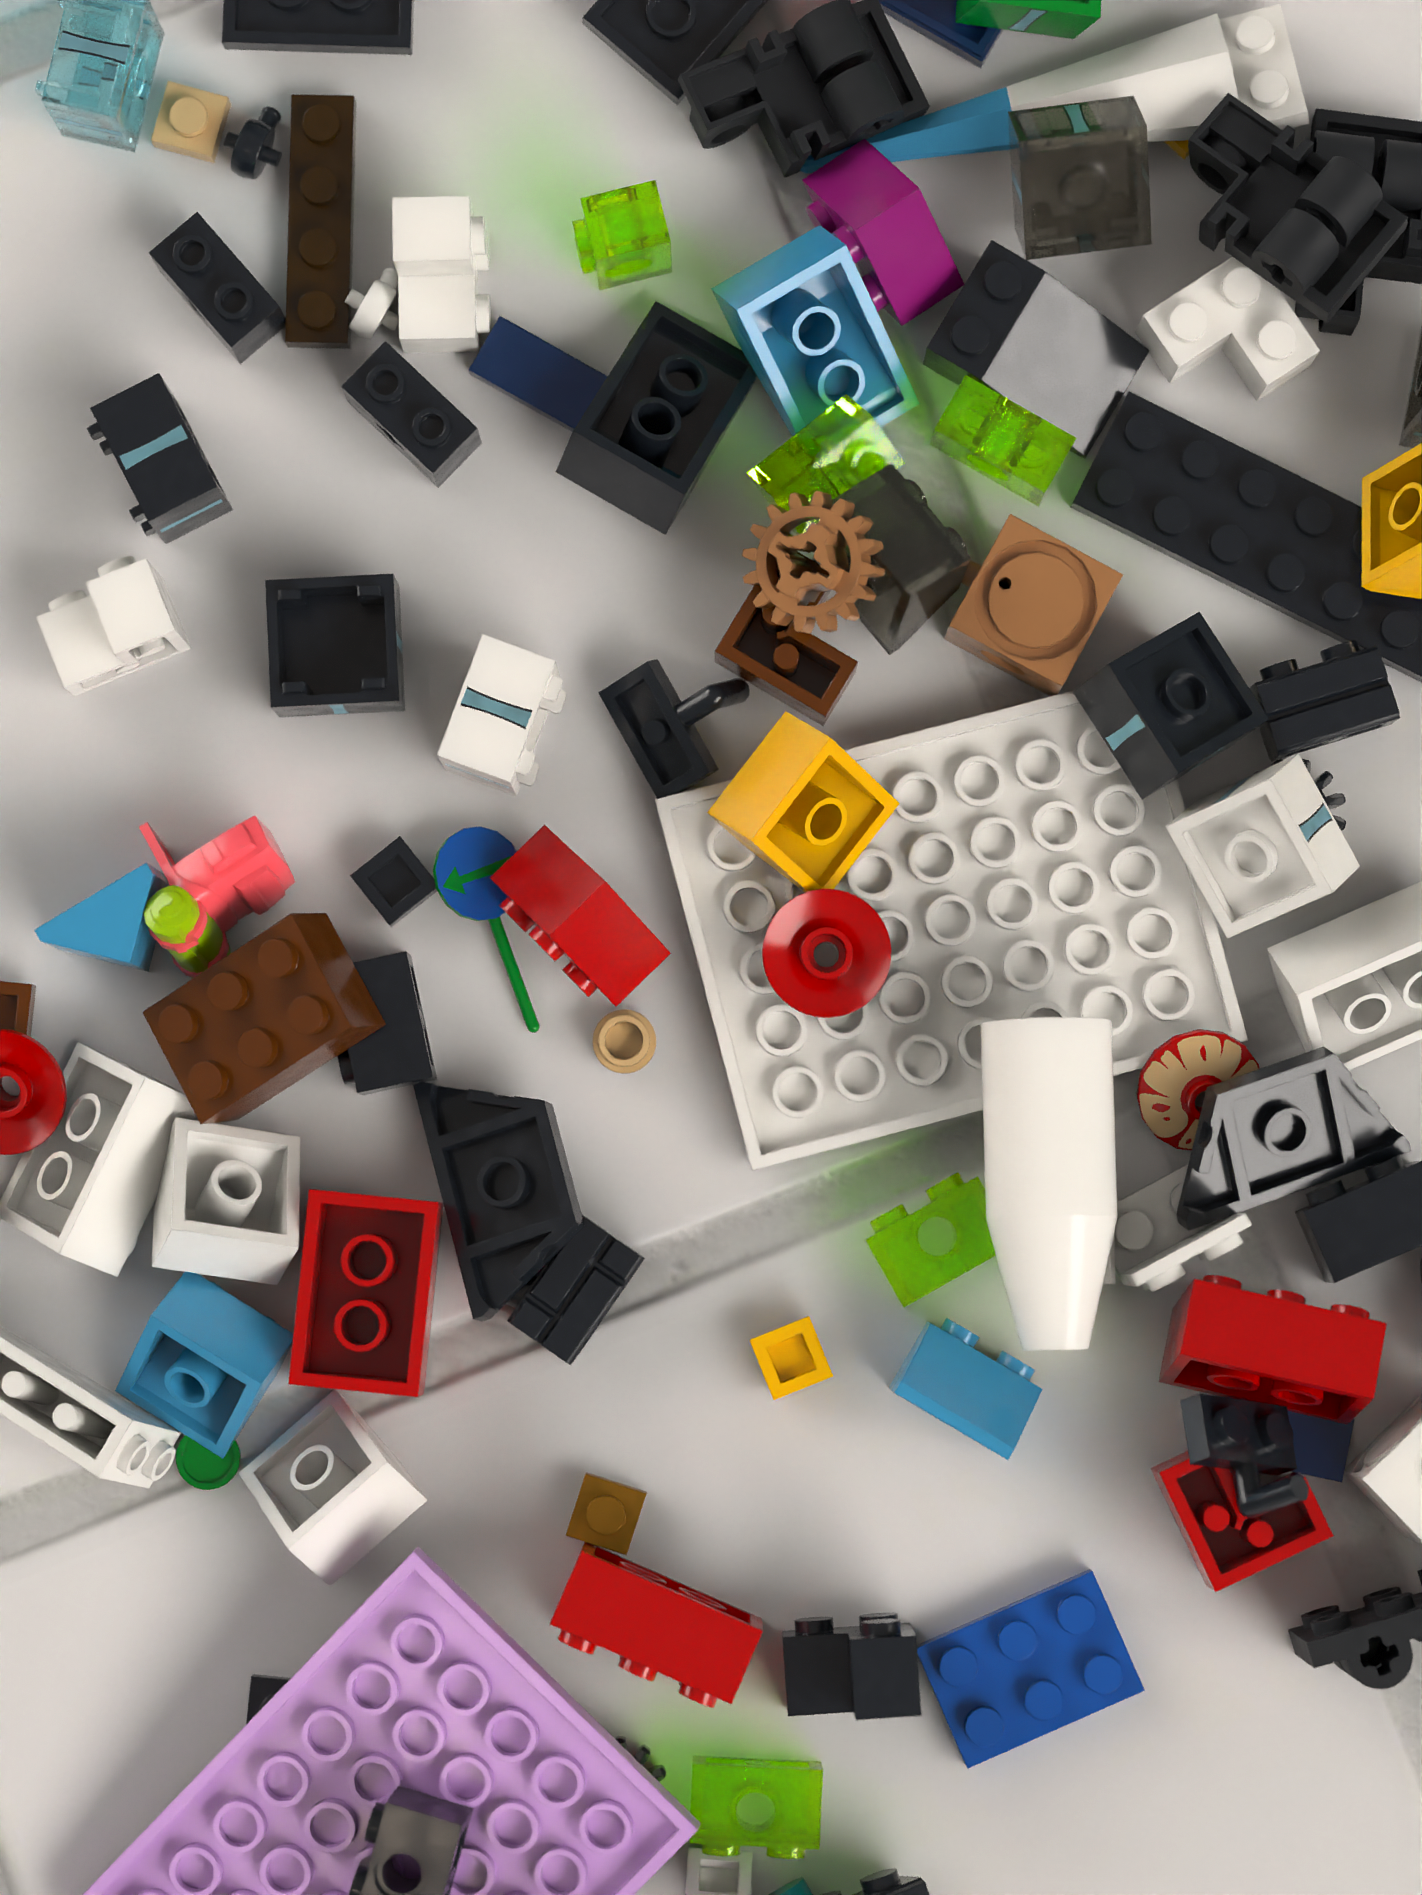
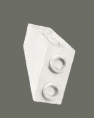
(82, 1417)

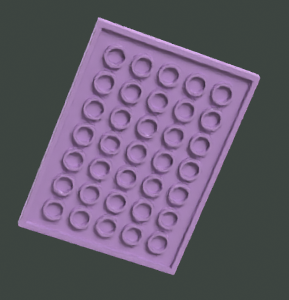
(427, 1701)

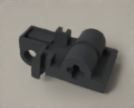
(808, 87)
(1393, 156)
(1288, 211)
(1343, 1636)

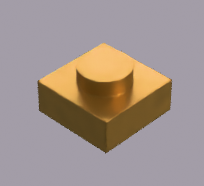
(606, 1513)

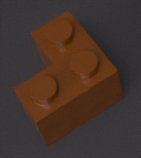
(786, 662)

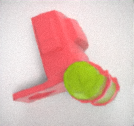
(213, 891)

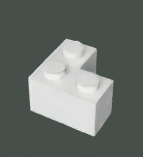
(437, 267)
(1231, 313)
(115, 629)

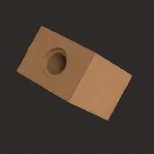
(1031, 605)

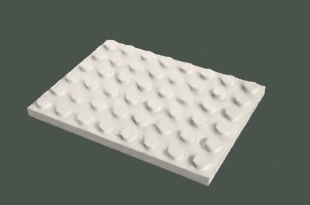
(1008, 891)

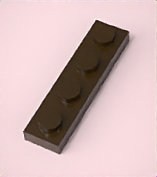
(320, 221)

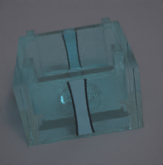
(102, 70)

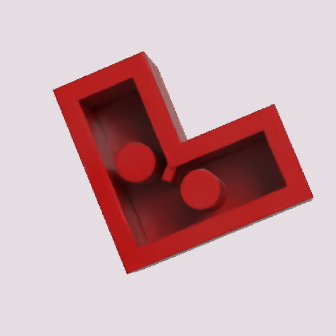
(577, 917)
(1220, 1537)

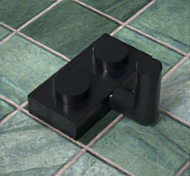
(663, 728)
(1249, 1441)

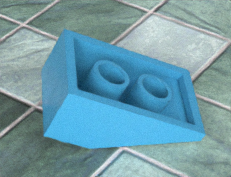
(814, 332)

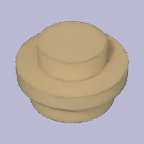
(624, 1041)

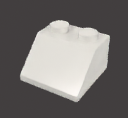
(227, 1202)
(331, 1488)

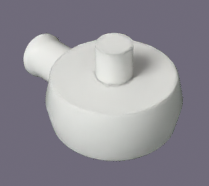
(374, 306)

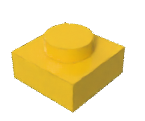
(791, 1357)

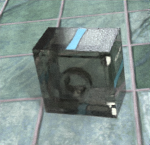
(1080, 177)

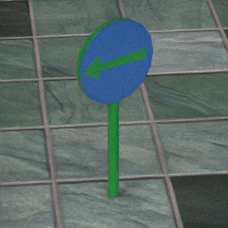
(464, 883)

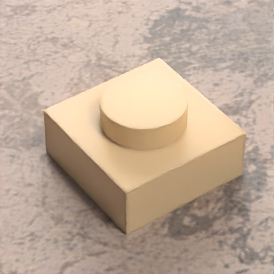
(191, 122)

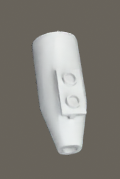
(1050, 1171)

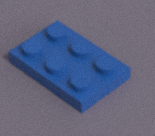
(1029, 1668)

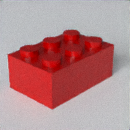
(366, 1293)
(1273, 1349)
(656, 1625)

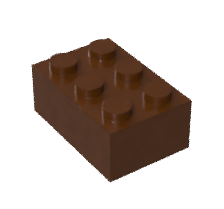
(263, 1017)

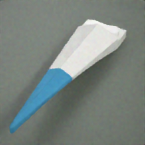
(1172, 76)

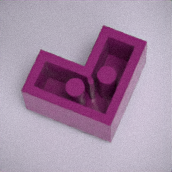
(885, 229)

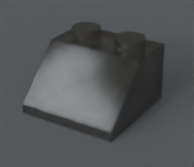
(919, 557)

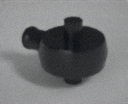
(254, 145)

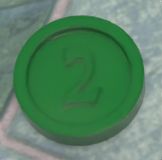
(204, 1468)

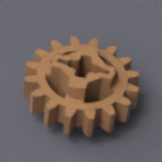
(828, 542)

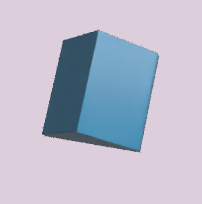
(110, 922)

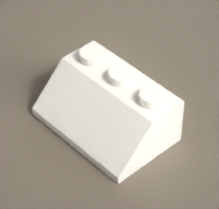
(1356, 979)
(101, 1166)

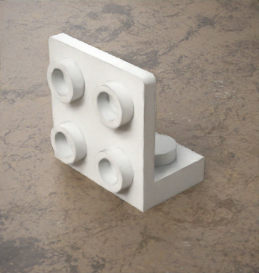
(1154, 1244)

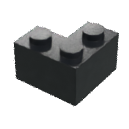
(852, 1668)

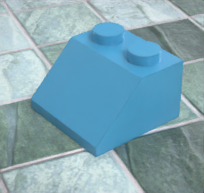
(204, 1362)
(966, 1388)

